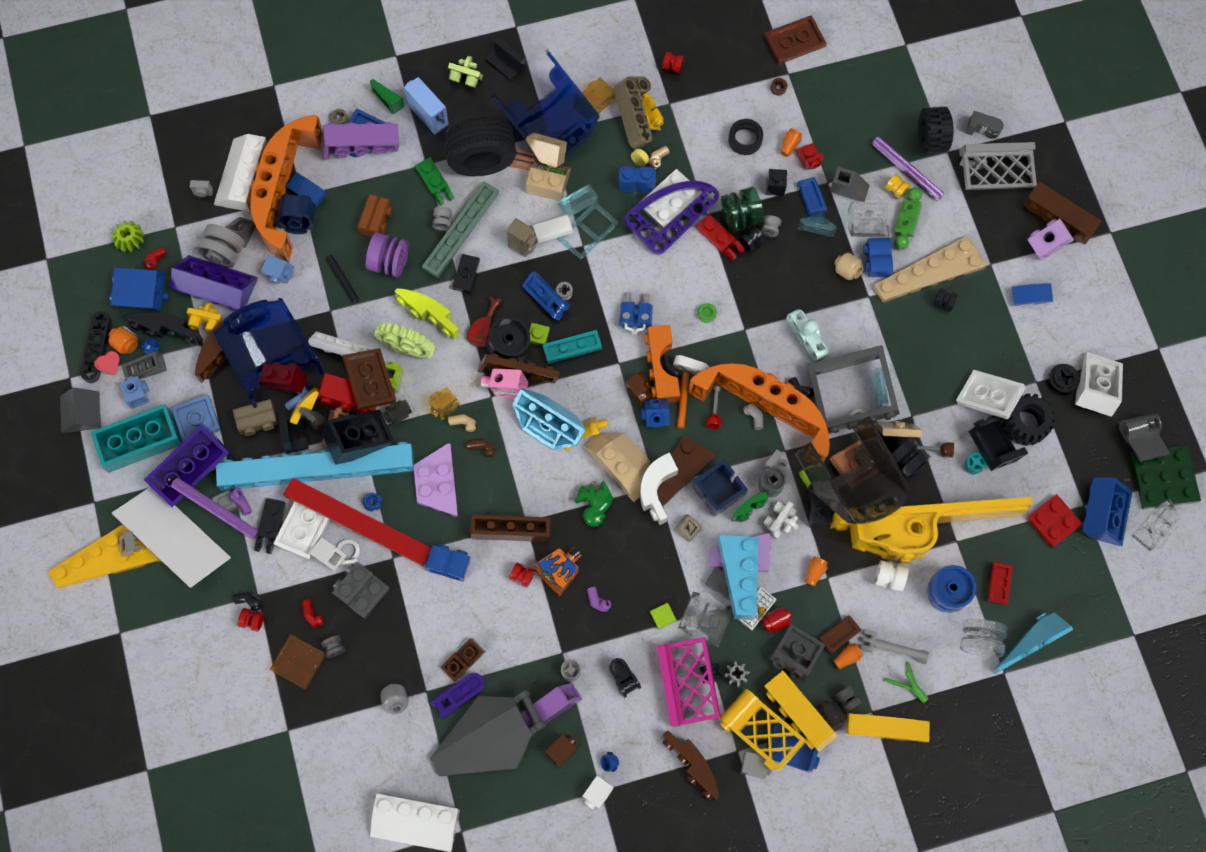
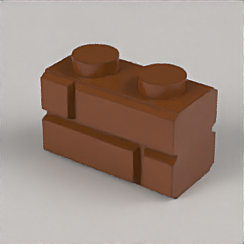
(375, 216)

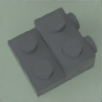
(360, 590)
(797, 653)

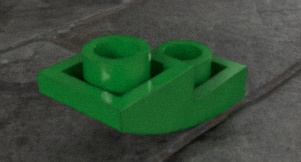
(745, 510)

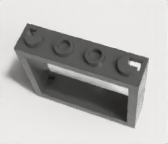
(846, 361)

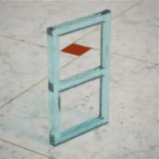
(586, 229)

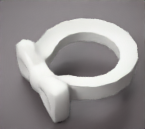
(354, 560)

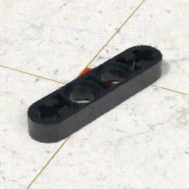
(99, 347)

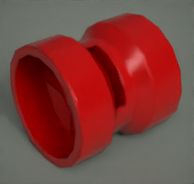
(673, 62)
(522, 575)
(250, 619)

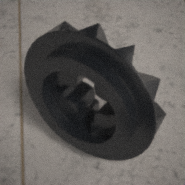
(1067, 371)

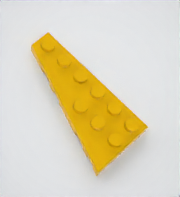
(100, 559)

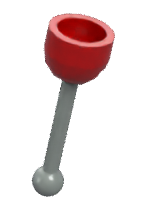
(714, 420)

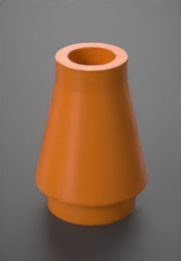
(790, 142)
(815, 570)
(848, 656)

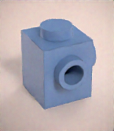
(277, 269)
(135, 391)

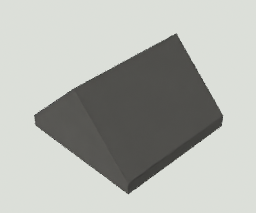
(80, 410)

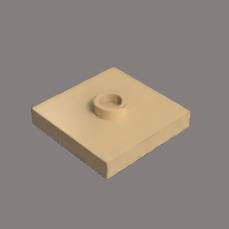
(899, 429)

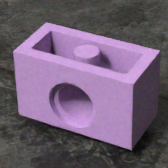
(1061, 239)

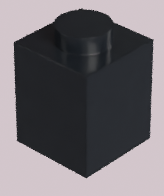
(776, 182)

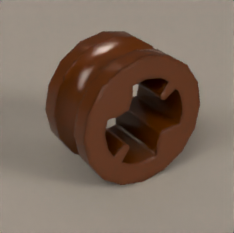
(775, 82)

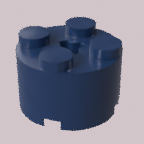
(295, 213)

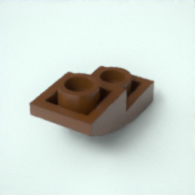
(463, 659)

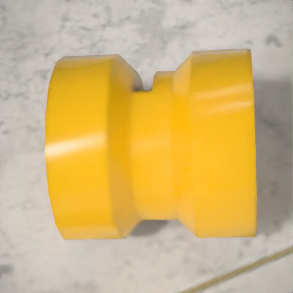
(898, 186)

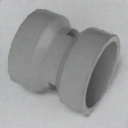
(442, 216)
(568, 668)

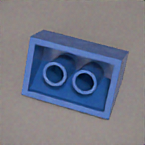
(1107, 511)

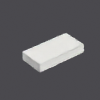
(553, 228)

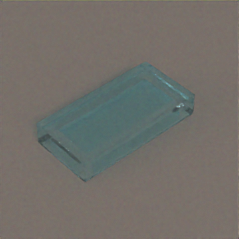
(578, 200)
(880, 388)

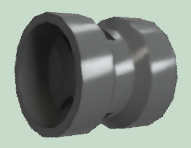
(844, 695)

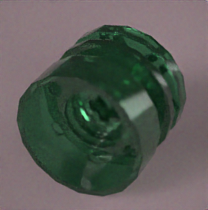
(742, 209)

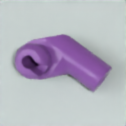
(239, 499)
(597, 602)

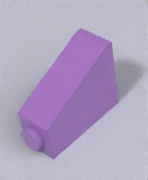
(554, 703)

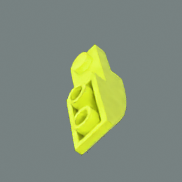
(423, 306)

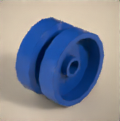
(959, 580)

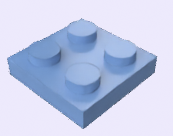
(194, 413)

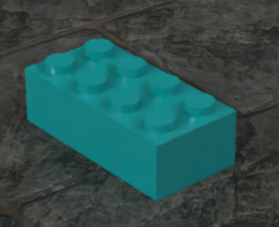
(136, 438)

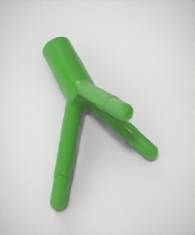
(914, 687)

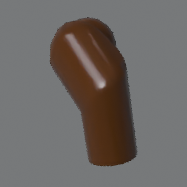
(481, 444)

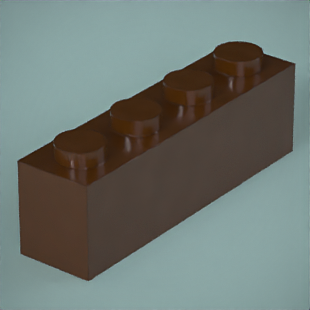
(1053, 206)
(510, 528)

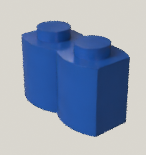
(638, 179)
(879, 257)
(448, 562)

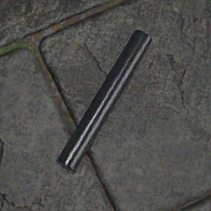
(342, 278)

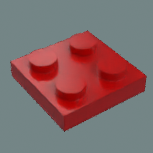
(1054, 521)

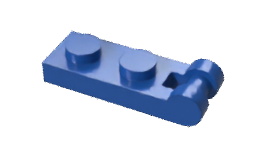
(545, 295)

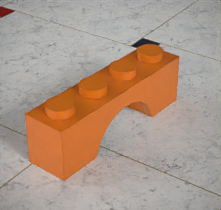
(659, 341)

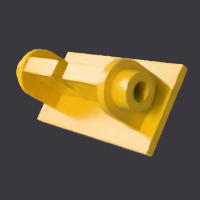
(654, 117)

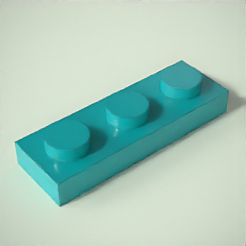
(572, 346)

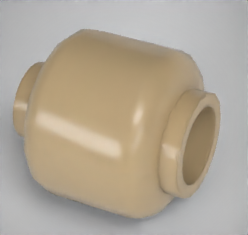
(848, 266)

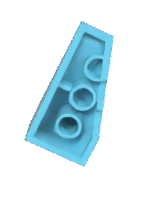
(1037, 636)

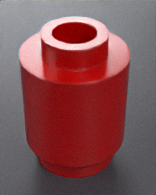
(776, 620)

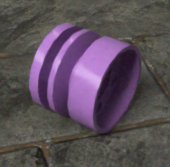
(387, 254)

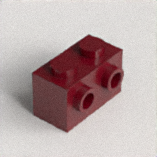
(282, 377)

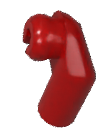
(153, 257)
(308, 613)

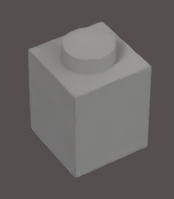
(754, 766)

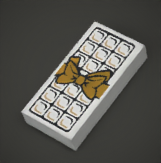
(764, 602)

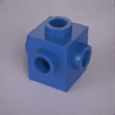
(656, 413)

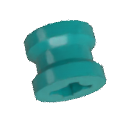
(977, 460)

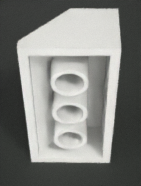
(239, 172)
(414, 822)

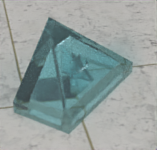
(818, 225)

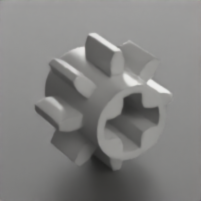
(740, 669)

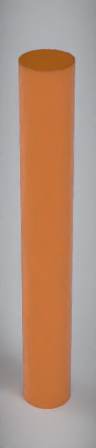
(683, 400)

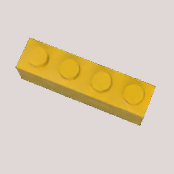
(800, 710)

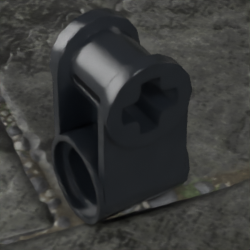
(624, 678)

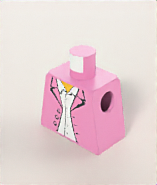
(505, 382)

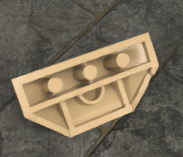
(620, 459)

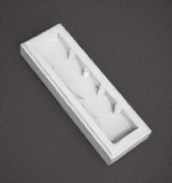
(335, 345)

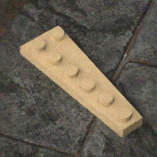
(942, 265)

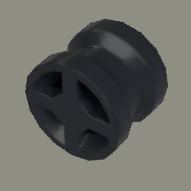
(716, 676)

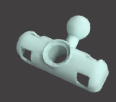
(808, 334)

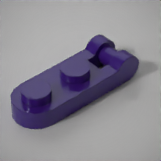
(459, 694)

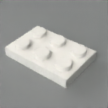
(669, 207)
(990, 394)
(301, 531)

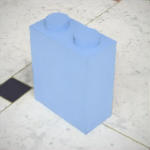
(426, 105)

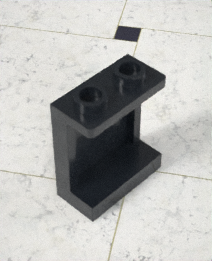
(995, 443)

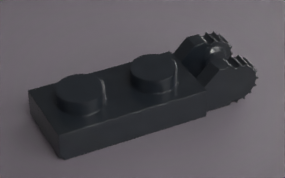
(270, 524)

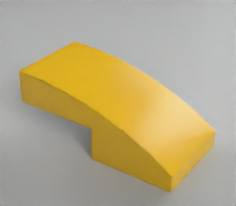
(307, 402)

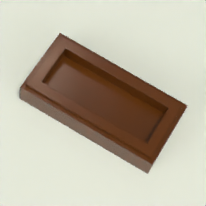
(840, 634)

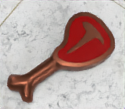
(479, 329)

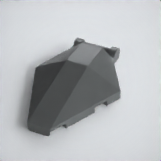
(488, 737)

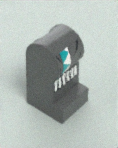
(985, 125)

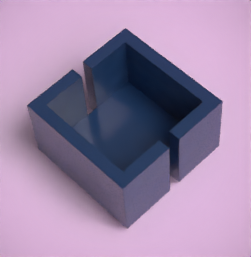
(717, 488)

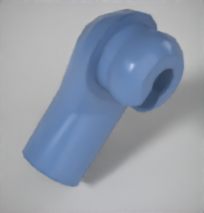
(291, 404)

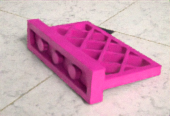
(671, 686)

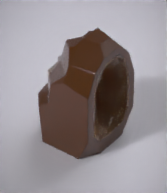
(639, 388)

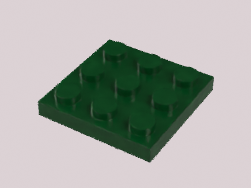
(1166, 478)

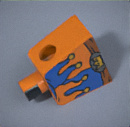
(558, 569)

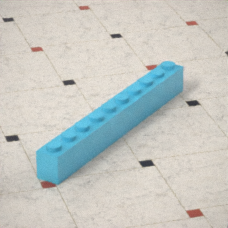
(311, 467)

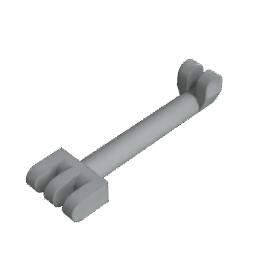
(873, 642)

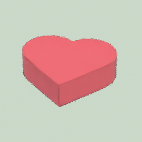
(107, 363)

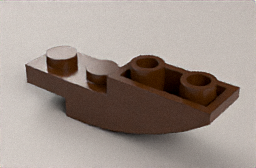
(209, 357)
(699, 770)

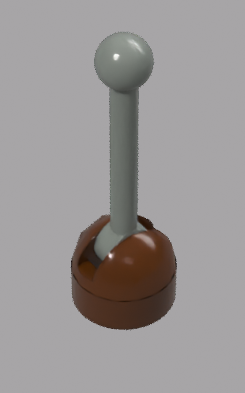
(946, 449)

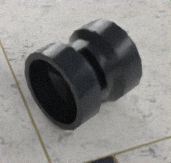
(752, 238)
(945, 299)

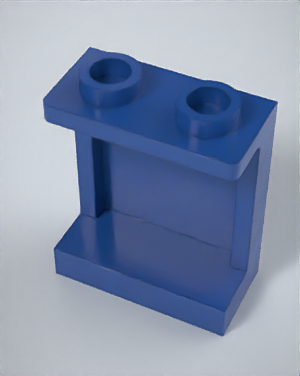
(137, 288)

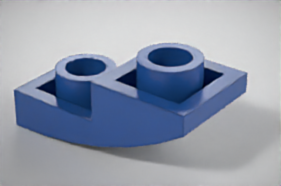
(302, 186)
(1032, 294)

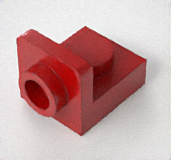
(809, 156)

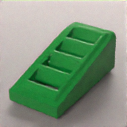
(387, 97)

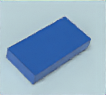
(812, 196)

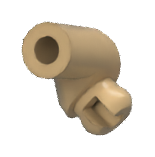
(463, 419)

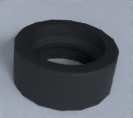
(748, 124)

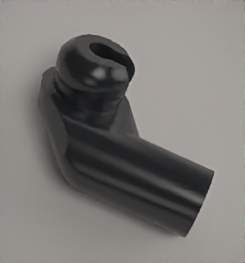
(670, 369)
(807, 391)

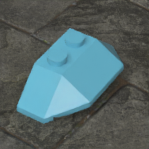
(547, 420)

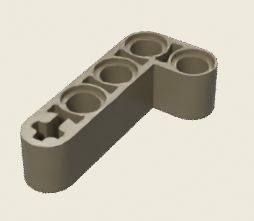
(628, 96)

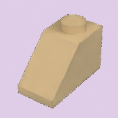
(547, 149)

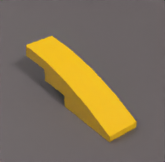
(888, 727)

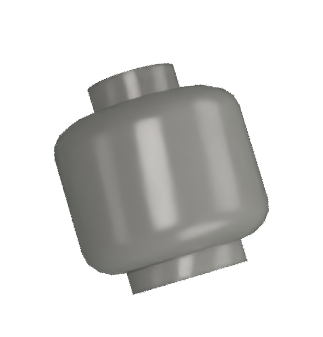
(394, 698)

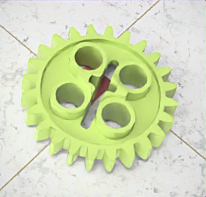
(404, 340)

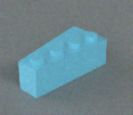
(740, 567)

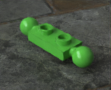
(908, 218)

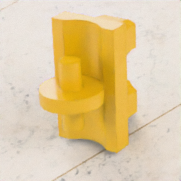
(204, 315)

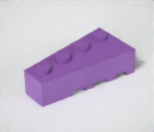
(359, 139)

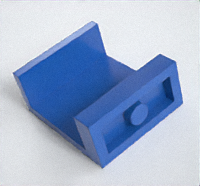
(804, 759)

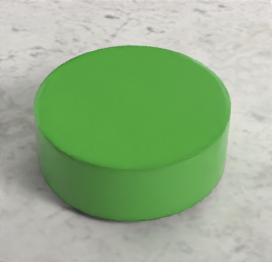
(707, 313)

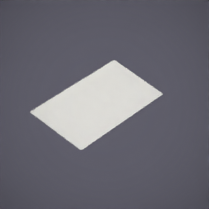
(171, 536)

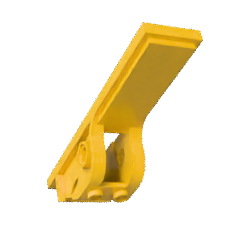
(913, 529)

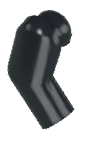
(249, 598)

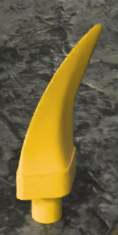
(592, 428)

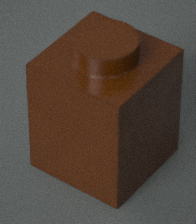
(561, 750)

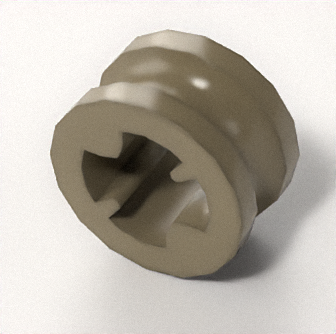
(335, 113)

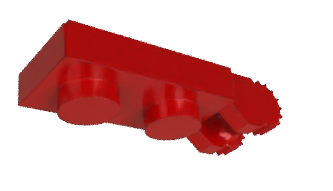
(719, 236)

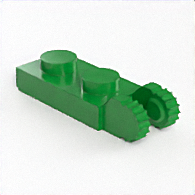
(433, 180)

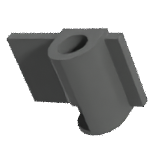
(1144, 436)

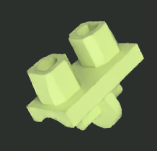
(472, 75)

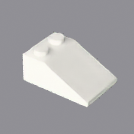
(1100, 384)

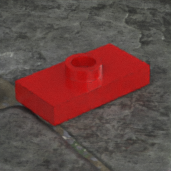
(999, 583)

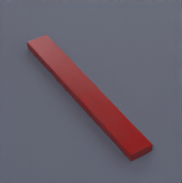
(357, 522)

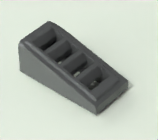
(156, 364)
(313, 419)

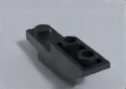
(160, 324)

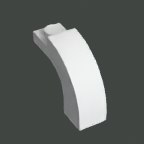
(656, 473)

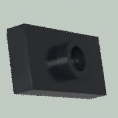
(466, 273)

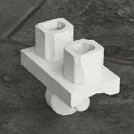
(785, 520)

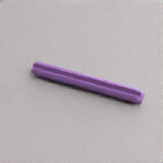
(907, 168)
(214, 508)

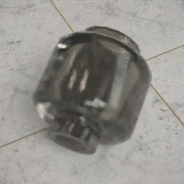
(832, 714)

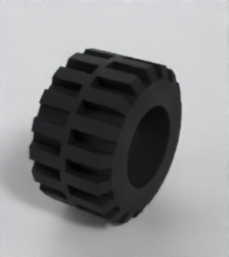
(935, 130)
(1042, 413)

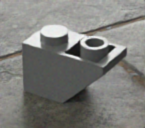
(849, 184)

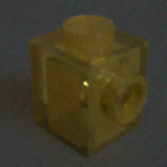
(443, 403)

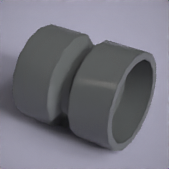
(772, 481)

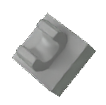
(775, 460)
(127, 544)

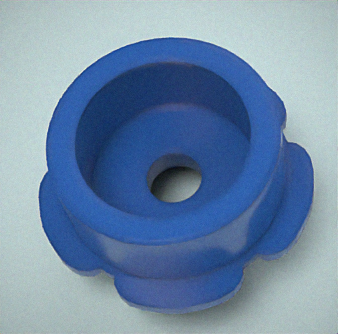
(150, 345)
(372, 497)
(609, 762)

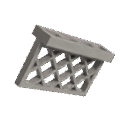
(993, 151)

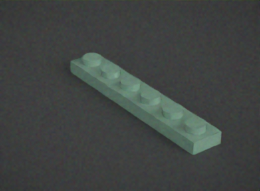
(460, 229)

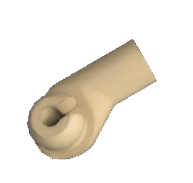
(655, 157)

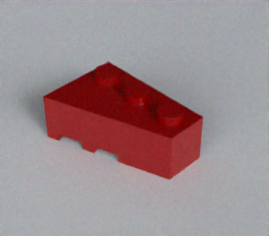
(337, 393)

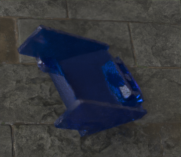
(560, 114)
(259, 336)

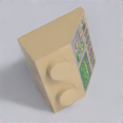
(547, 181)

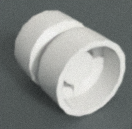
(892, 576)

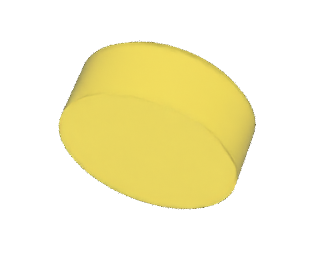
(640, 157)

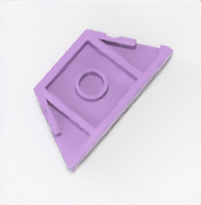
(436, 481)

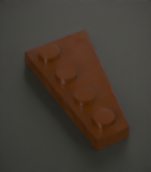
(535, 373)
(690, 461)

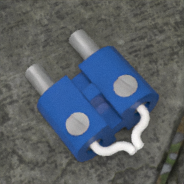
(635, 315)

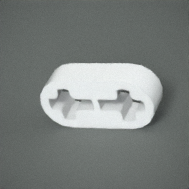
(689, 365)

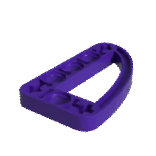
(675, 224)

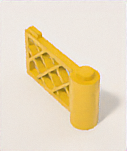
(739, 716)

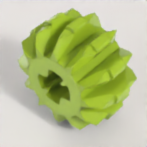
(127, 236)

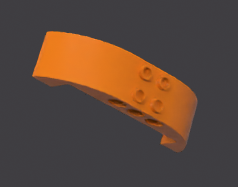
(274, 175)
(768, 395)

